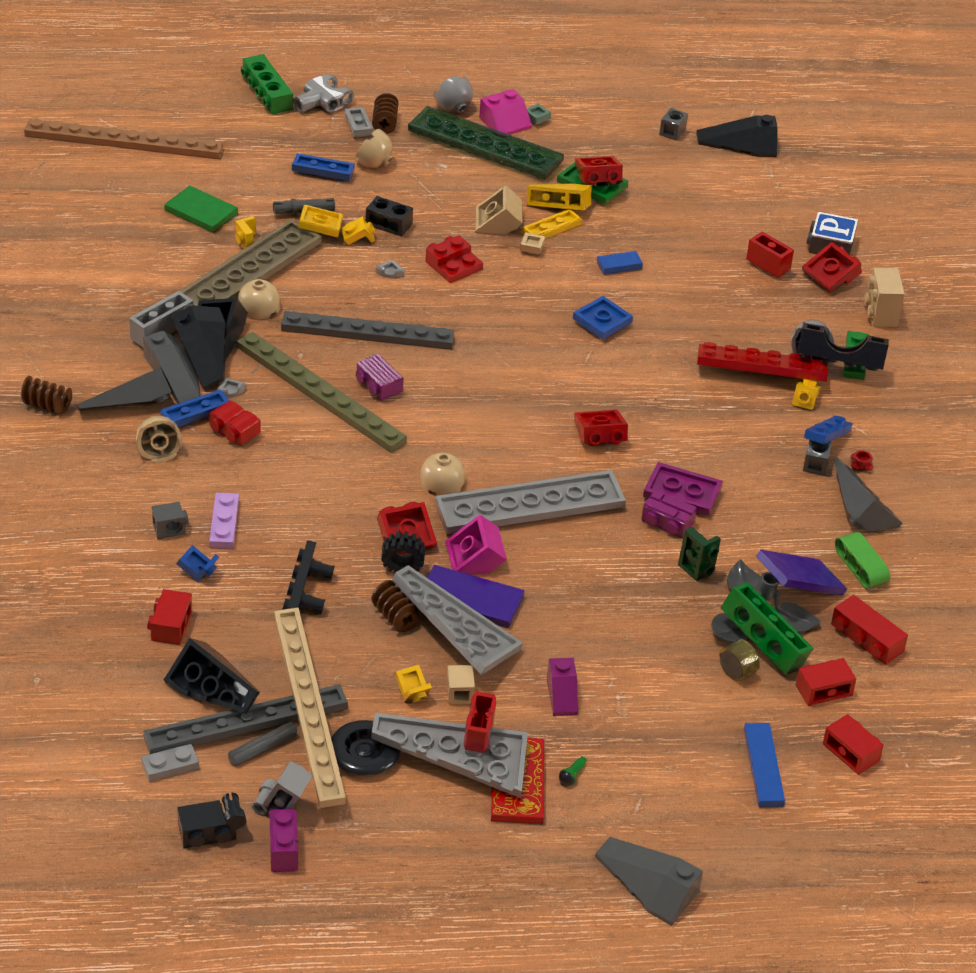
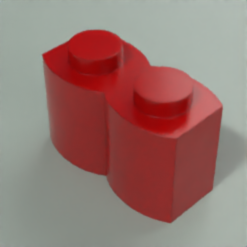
(234, 423)
(480, 722)

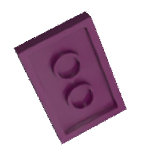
(685, 486)

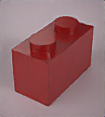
(770, 254)
(170, 616)
(825, 681)
(853, 744)

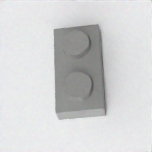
(358, 122)
(170, 762)

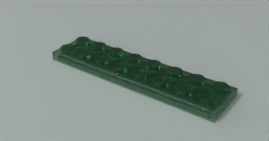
(486, 142)

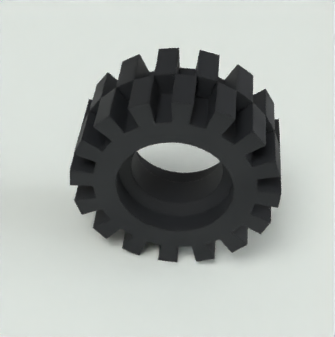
(406, 544)

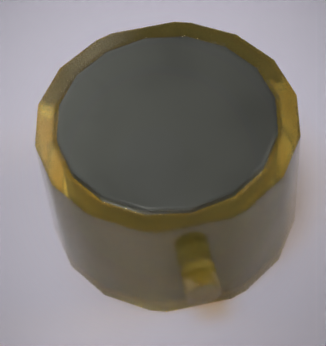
(739, 660)

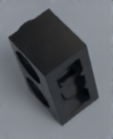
(389, 216)

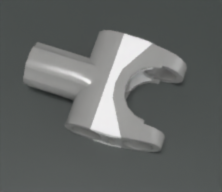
(321, 94)

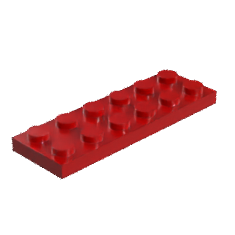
(762, 362)

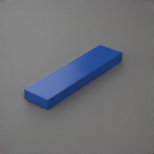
(764, 765)

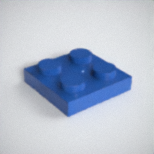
(602, 317)

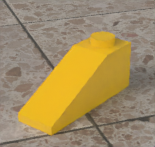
(560, 196)

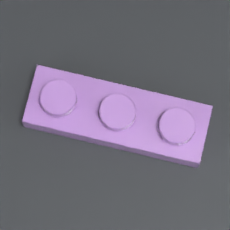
(224, 521)

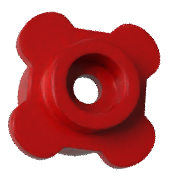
(861, 460)

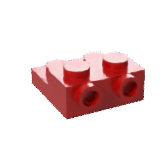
(599, 169)
(453, 258)
(832, 267)
(601, 427)
(410, 518)

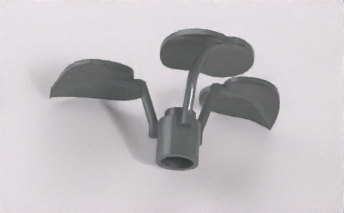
(766, 586)

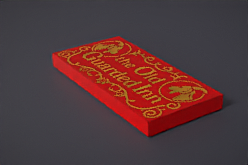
(531, 804)

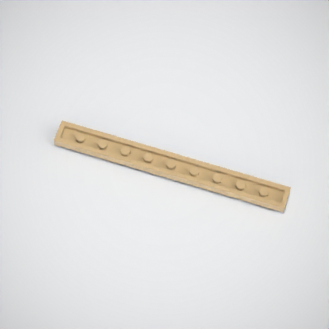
(309, 708)

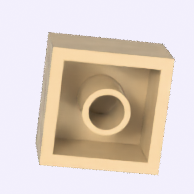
(884, 297)

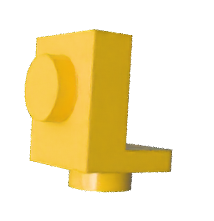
(358, 229)
(245, 230)
(806, 394)
(412, 684)

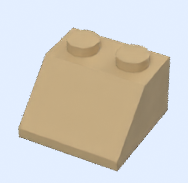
(499, 213)

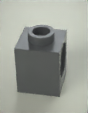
(673, 124)
(817, 457)
(169, 520)

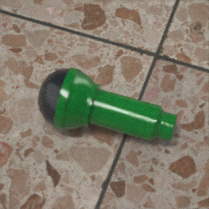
(568, 775)

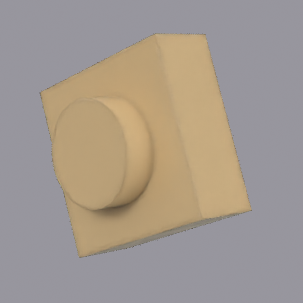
(532, 243)

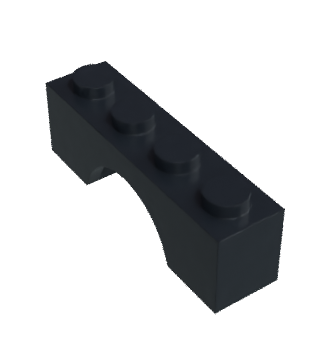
(868, 353)

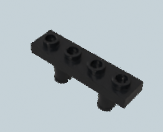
(307, 567)

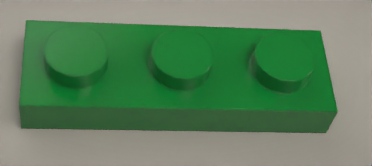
(857, 372)

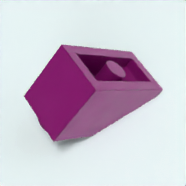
(562, 686)

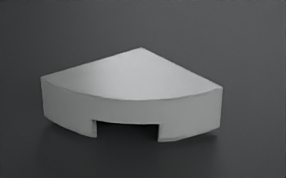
(390, 270)
(232, 387)

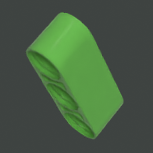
(862, 560)

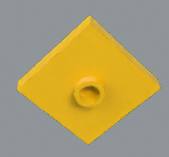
(320, 221)

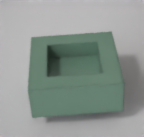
(538, 114)

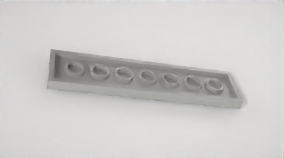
(532, 500)

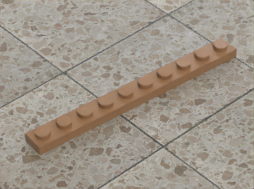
(123, 138)

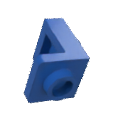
(197, 564)

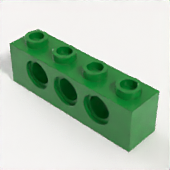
(267, 84)
(766, 628)

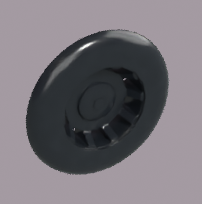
(360, 753)

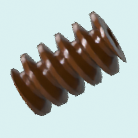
(385, 112)
(46, 396)
(395, 606)

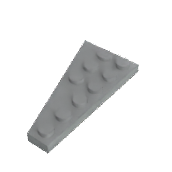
(468, 631)
(443, 745)

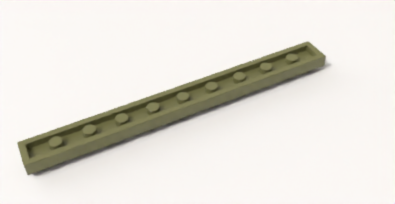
(322, 392)

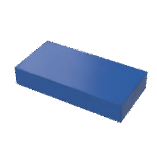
(619, 262)

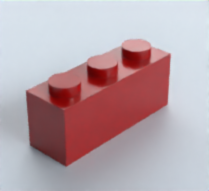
(869, 629)

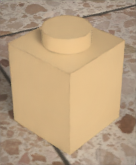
(460, 684)

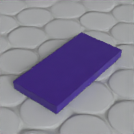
(801, 572)
(489, 598)

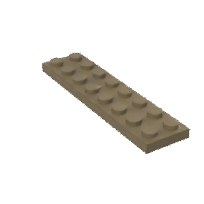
(254, 262)

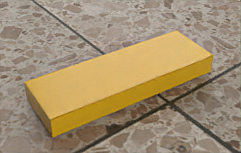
(554, 224)

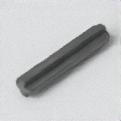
(262, 743)

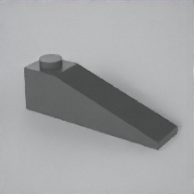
(171, 356)
(139, 390)
(862, 502)
(657, 879)

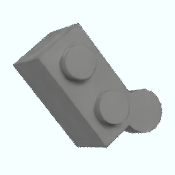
(283, 791)

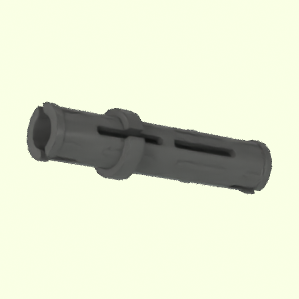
(296, 206)

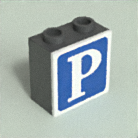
(830, 229)

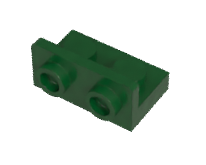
(698, 554)

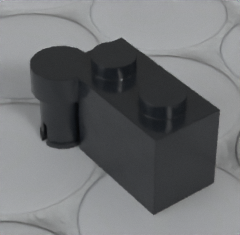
(207, 822)

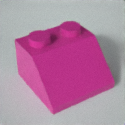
(505, 112)
(476, 547)

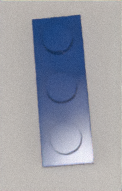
(323, 167)
(195, 408)
(828, 430)

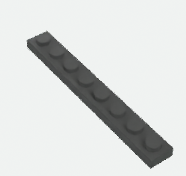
(367, 330)
(235, 723)

